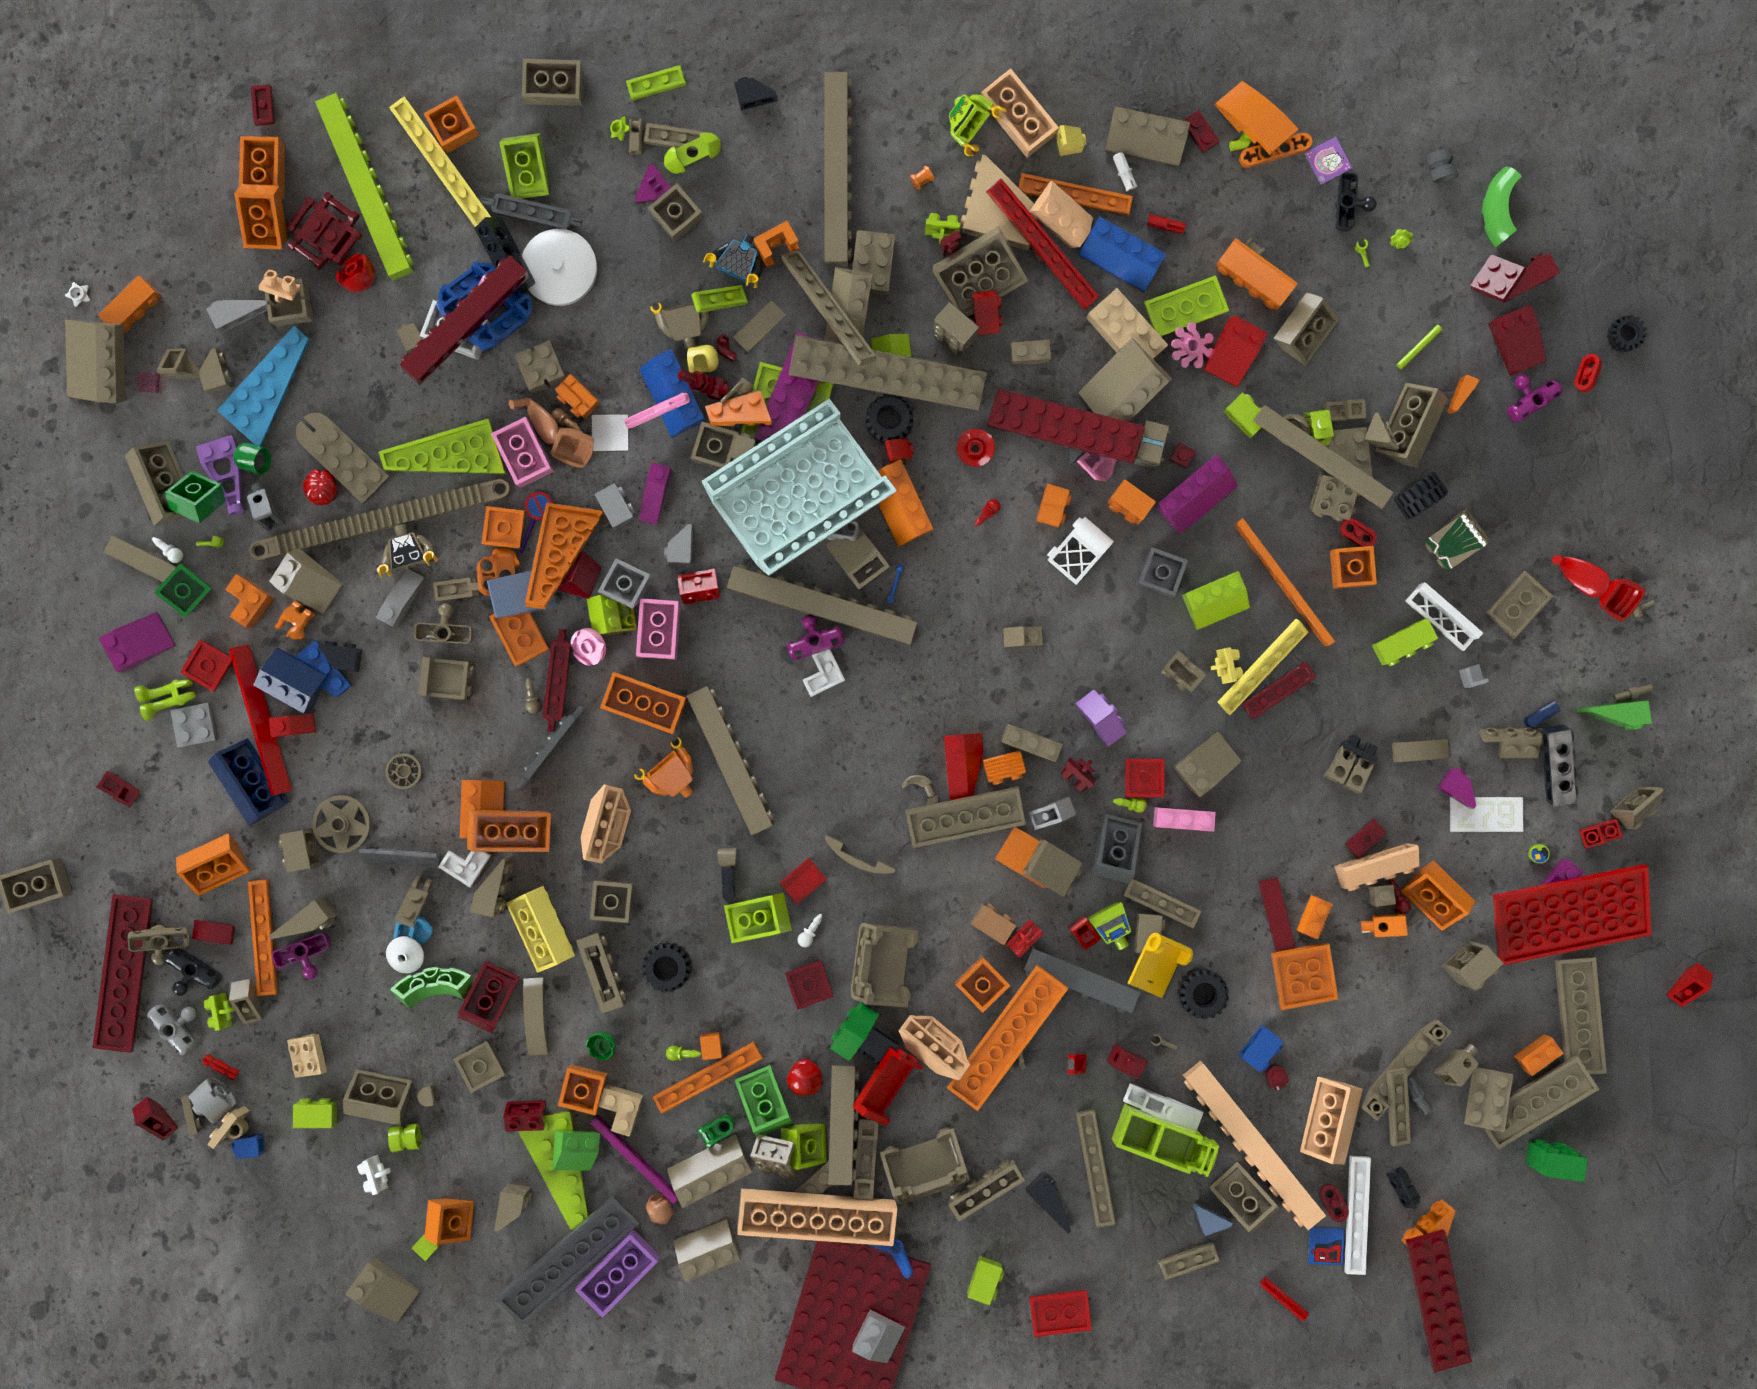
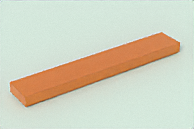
(1082, 195)
(262, 945)
(707, 1077)

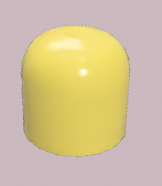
(702, 358)

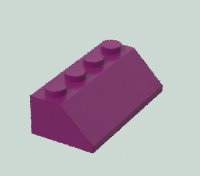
(1197, 494)

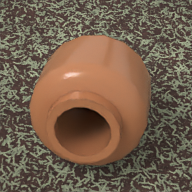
(659, 1209)

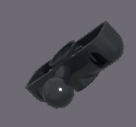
(1346, 213)
(200, 976)

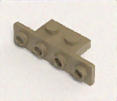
(1514, 742)

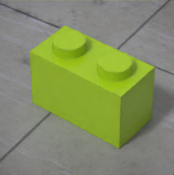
(1243, 412)
(315, 1113)
(984, 1280)

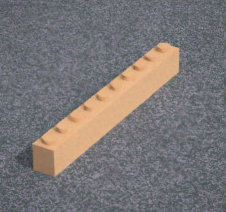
(1254, 1145)

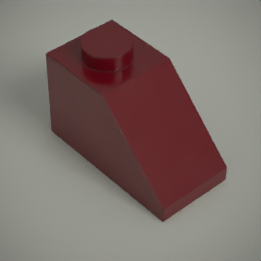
(153, 1118)

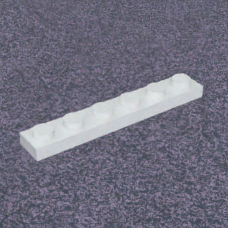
(1358, 1215)

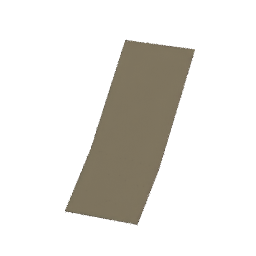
(759, 326)

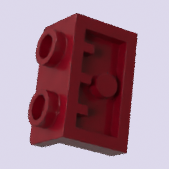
(524, 1115)

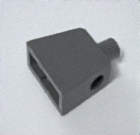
(265, 508)

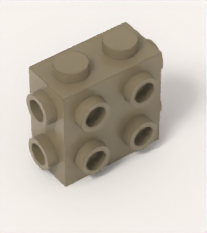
(1333, 498)

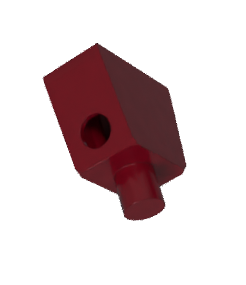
(1127, 1061)

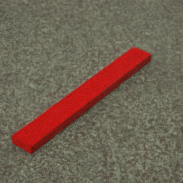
(1042, 243)
(259, 720)

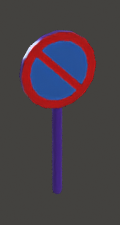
(535, 509)

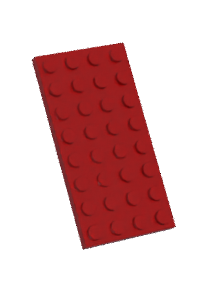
(1572, 914)

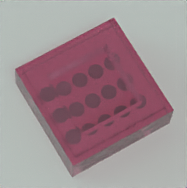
(148, 382)

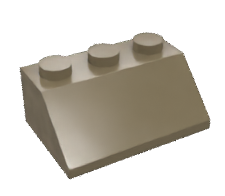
(1306, 328)
(377, 1097)
(706, 1250)

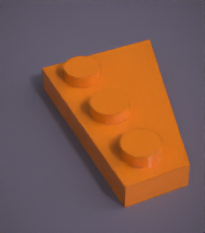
(739, 410)

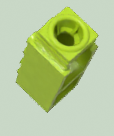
(1164, 1141)

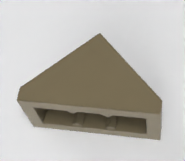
(1380, 433)

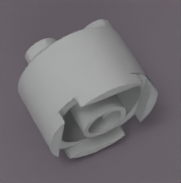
(212, 1100)

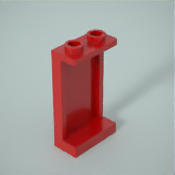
(885, 1085)

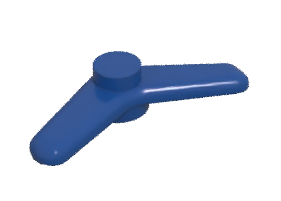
(900, 1256)

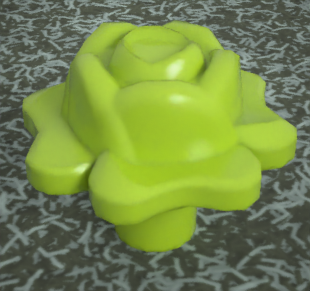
(1401, 238)

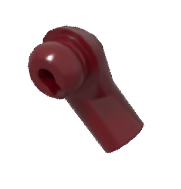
(723, 348)

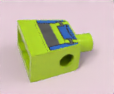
(1112, 924)

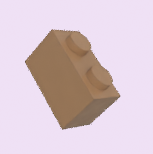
(993, 924)

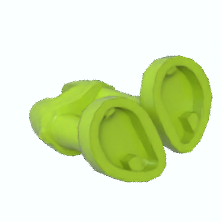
(145, 695)

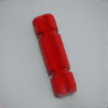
(220, 1067)

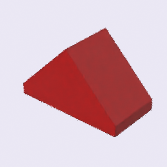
(1084, 932)

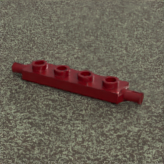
(557, 680)

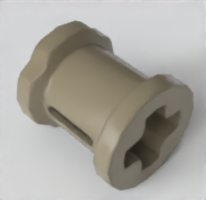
(1252, 245)

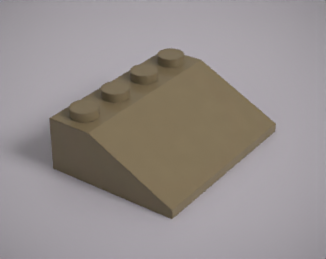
(980, 267)
(95, 361)
(1125, 383)

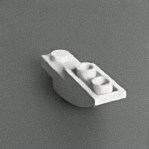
(1163, 1107)

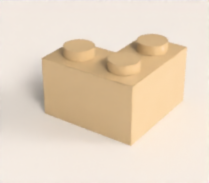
(625, 1104)

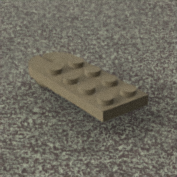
(341, 456)

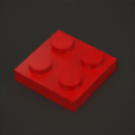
(207, 665)
(1144, 777)

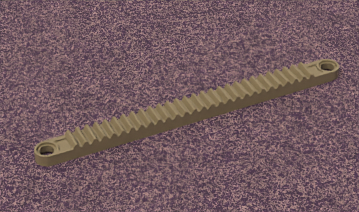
(380, 519)

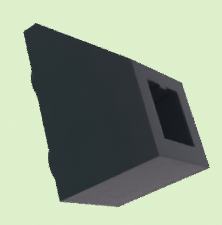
(340, 657)

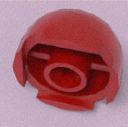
(357, 274)

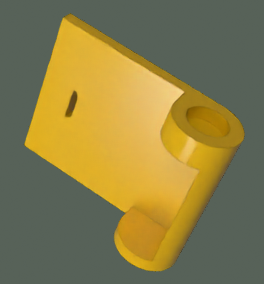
(1158, 964)

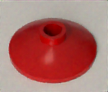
(978, 438)

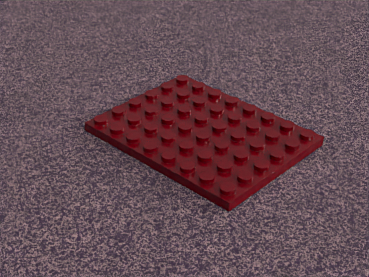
(831, 1309)

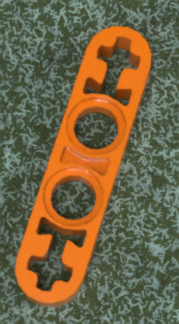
(1277, 154)

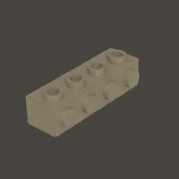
(985, 1190)

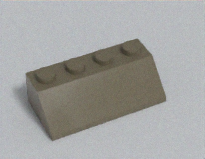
(1147, 136)
(852, 293)
(1414, 423)
(154, 473)
(709, 1170)

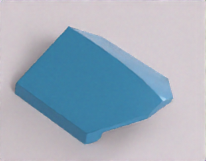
(421, 932)

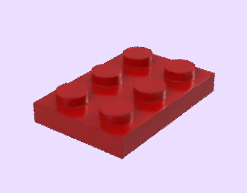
(1060, 1313)

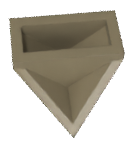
(178, 365)

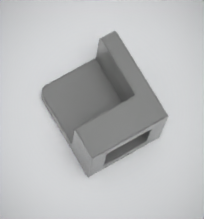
(1472, 676)

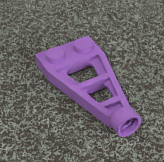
(216, 451)

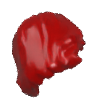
(804, 1078)

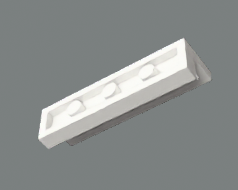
(1447, 610)

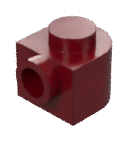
(1276, 1076)

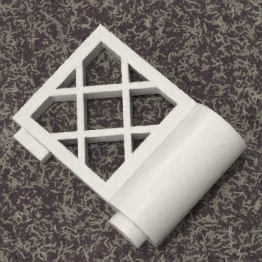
(1090, 537)

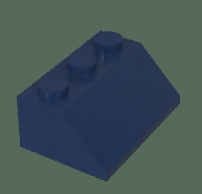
(290, 680)

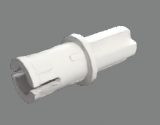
(1124, 171)

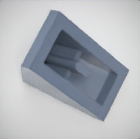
(1210, 1220)

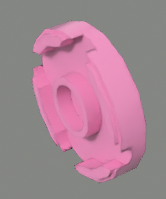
(588, 646)

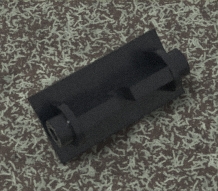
(1407, 1195)

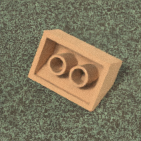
(1062, 216)

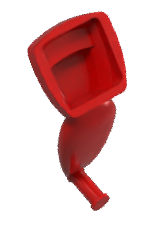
(1617, 597)

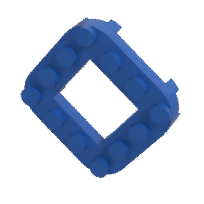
(500, 329)

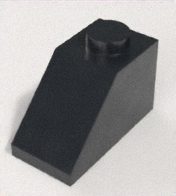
(753, 93)

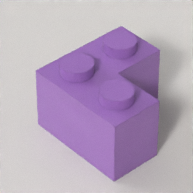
(1102, 717)

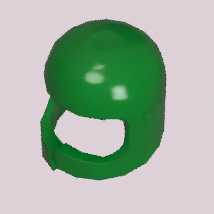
(245, 457)

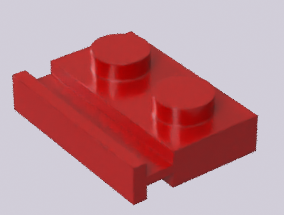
(803, 880)

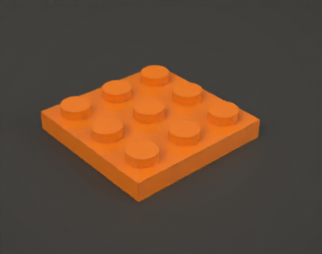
(1304, 976)

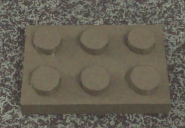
(1353, 447)
(1488, 1099)

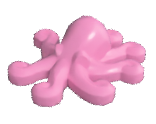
(1191, 345)

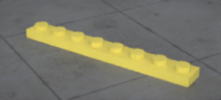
(439, 161)

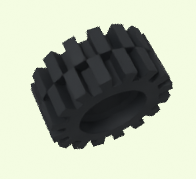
(1635, 325)

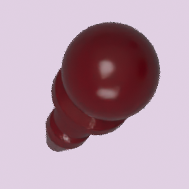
(1402, 905)

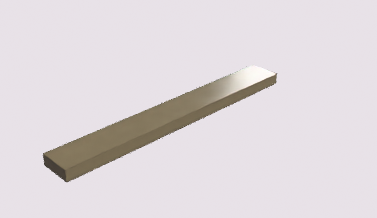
(829, 308)
(1323, 456)

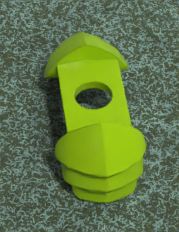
(677, 158)

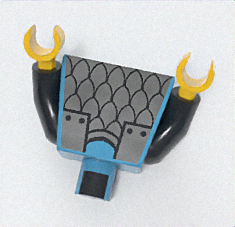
(738, 260)

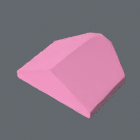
(1097, 466)

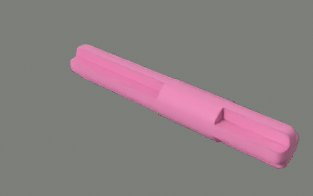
(657, 410)

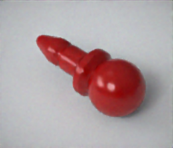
(992, 507)

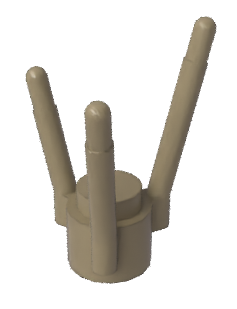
(741, 388)

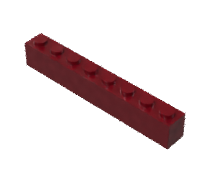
(464, 320)

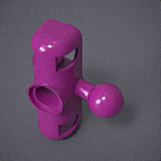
(1543, 395)
(804, 643)
(312, 946)

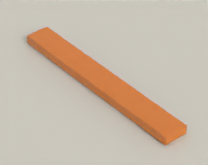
(1284, 583)

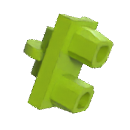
(941, 229)
(220, 1011)

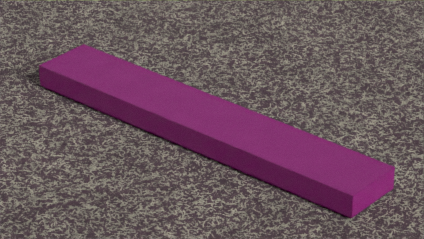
(634, 1158)

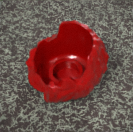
(320, 487)

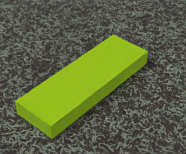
(656, 82)
(719, 298)

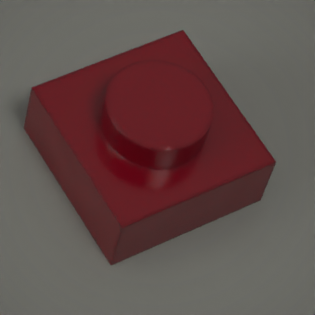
(1182, 455)

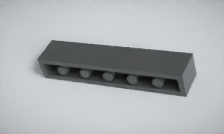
(1085, 981)

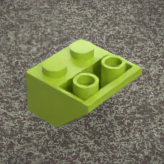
(610, 616)

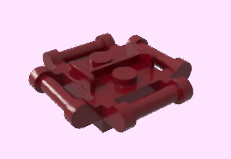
(324, 231)

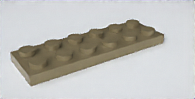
(965, 817)
(1581, 1012)
(1544, 1099)

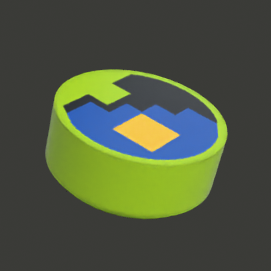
(1538, 853)

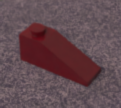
(1537, 272)

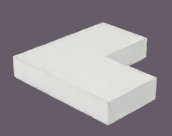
(827, 677)
(465, 870)

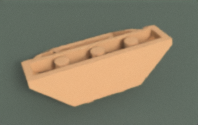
(605, 824)
(935, 1046)

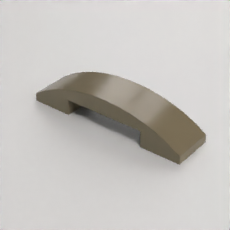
(880, 866)
(534, 1016)
(866, 1159)

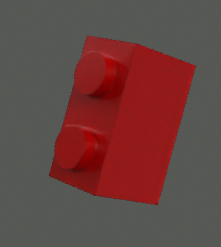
(986, 312)

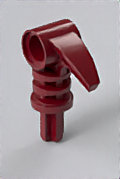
(714, 387)

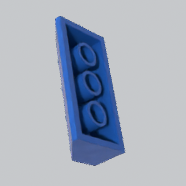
(1122, 254)
(663, 384)

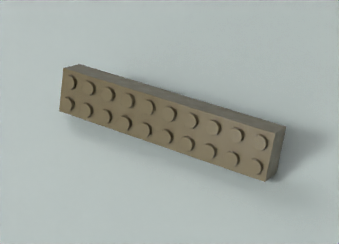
(888, 374)

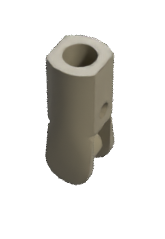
(635, 138)

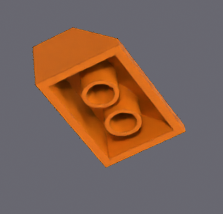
(479, 796)
(212, 864)
(1438, 896)

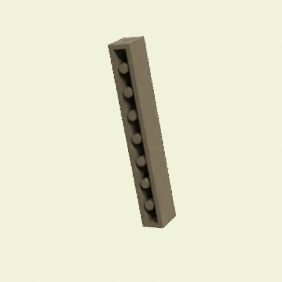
(730, 760)

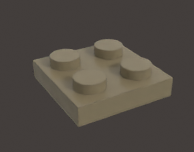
(479, 1066)

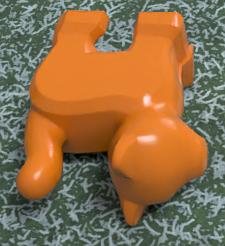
(299, 620)

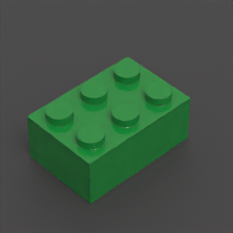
(1556, 1160)

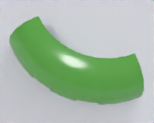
(1495, 206)
(430, 983)

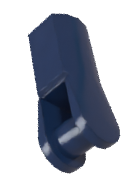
(1542, 714)

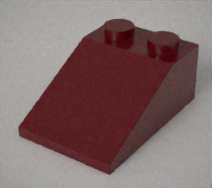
(1518, 339)
(488, 997)

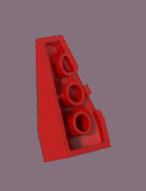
(963, 763)

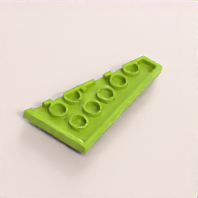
(453, 451)
(564, 1185)

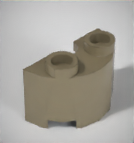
(1183, 672)

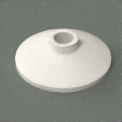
(410, 949)

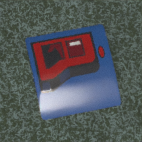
(1326, 1246)

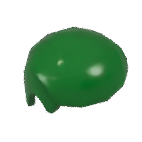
(601, 1045)

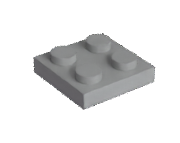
(193, 725)

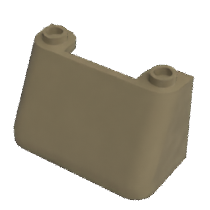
(882, 965)
(925, 1167)

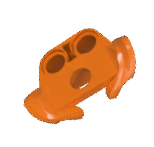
(501, 559)

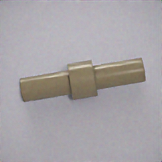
(1633, 693)

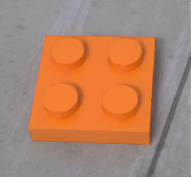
(503, 527)

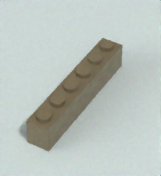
(842, 1125)

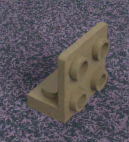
(773, 1156)

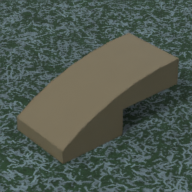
(1346, 410)

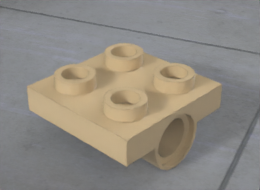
(307, 1055)
(226, 1131)

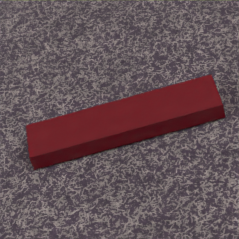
(1278, 690)
(1276, 914)

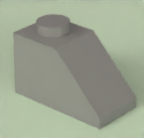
(680, 547)
(1052, 813)

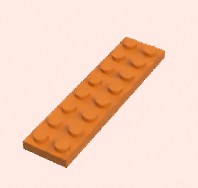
(1008, 1036)

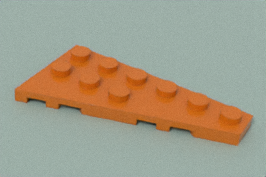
(559, 544)

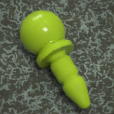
(1137, 804)
(674, 1053)

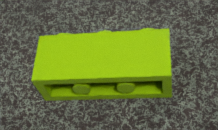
(1405, 642)

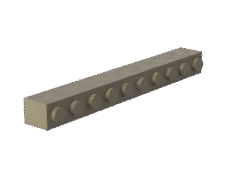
(836, 168)
(825, 606)

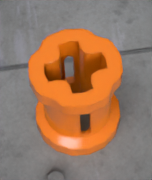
(922, 177)

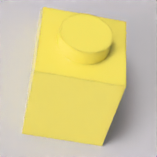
(1070, 140)

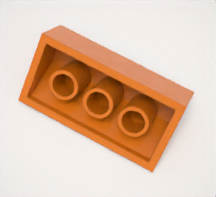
(1256, 274)
(903, 508)

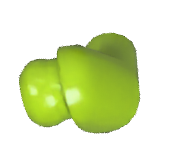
(1243, 143)

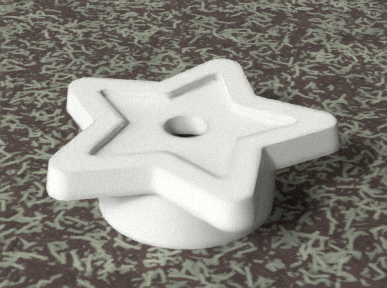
(78, 289)

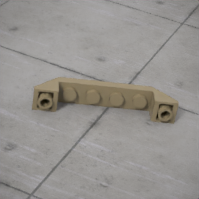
(1409, 1058)

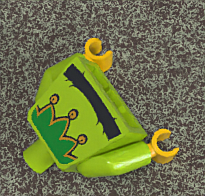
(968, 117)

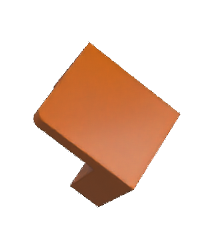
(711, 1046)

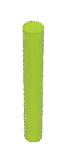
(1422, 344)

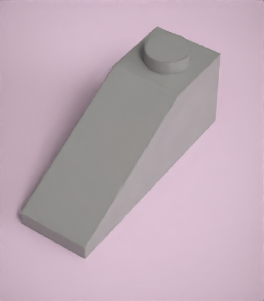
(231, 313)
(400, 598)

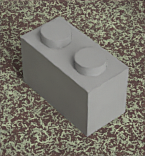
(615, 506)

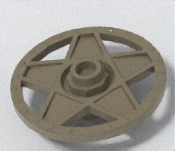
(341, 824)

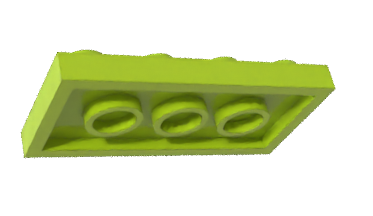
(1186, 305)

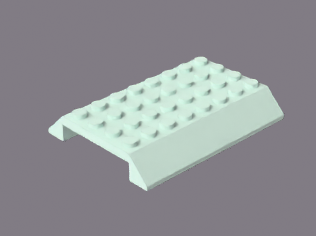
(796, 488)

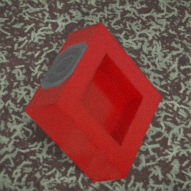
(1077, 1063)

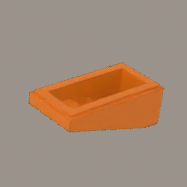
(1462, 392)

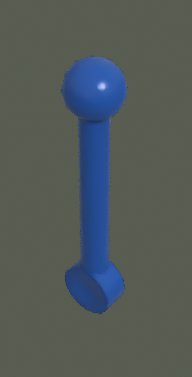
(890, 599)

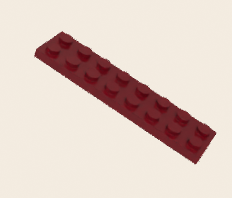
(1066, 426)
(121, 975)
(1438, 1300)

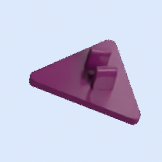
(652, 185)

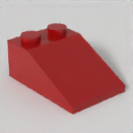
(1235, 350)

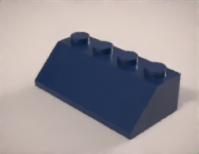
(245, 781)

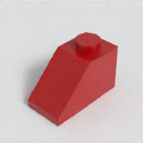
(899, 449)
(292, 725)
(1691, 985)

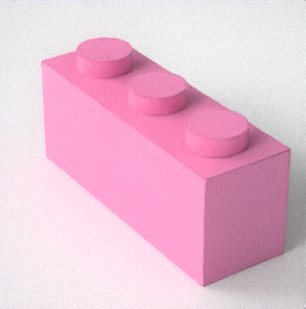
(1184, 819)

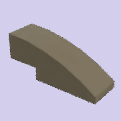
(1420, 750)

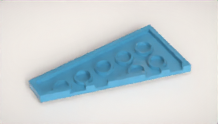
(263, 391)

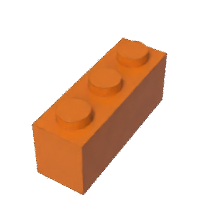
(131, 303)

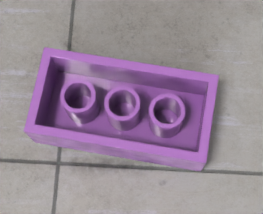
(617, 1273)

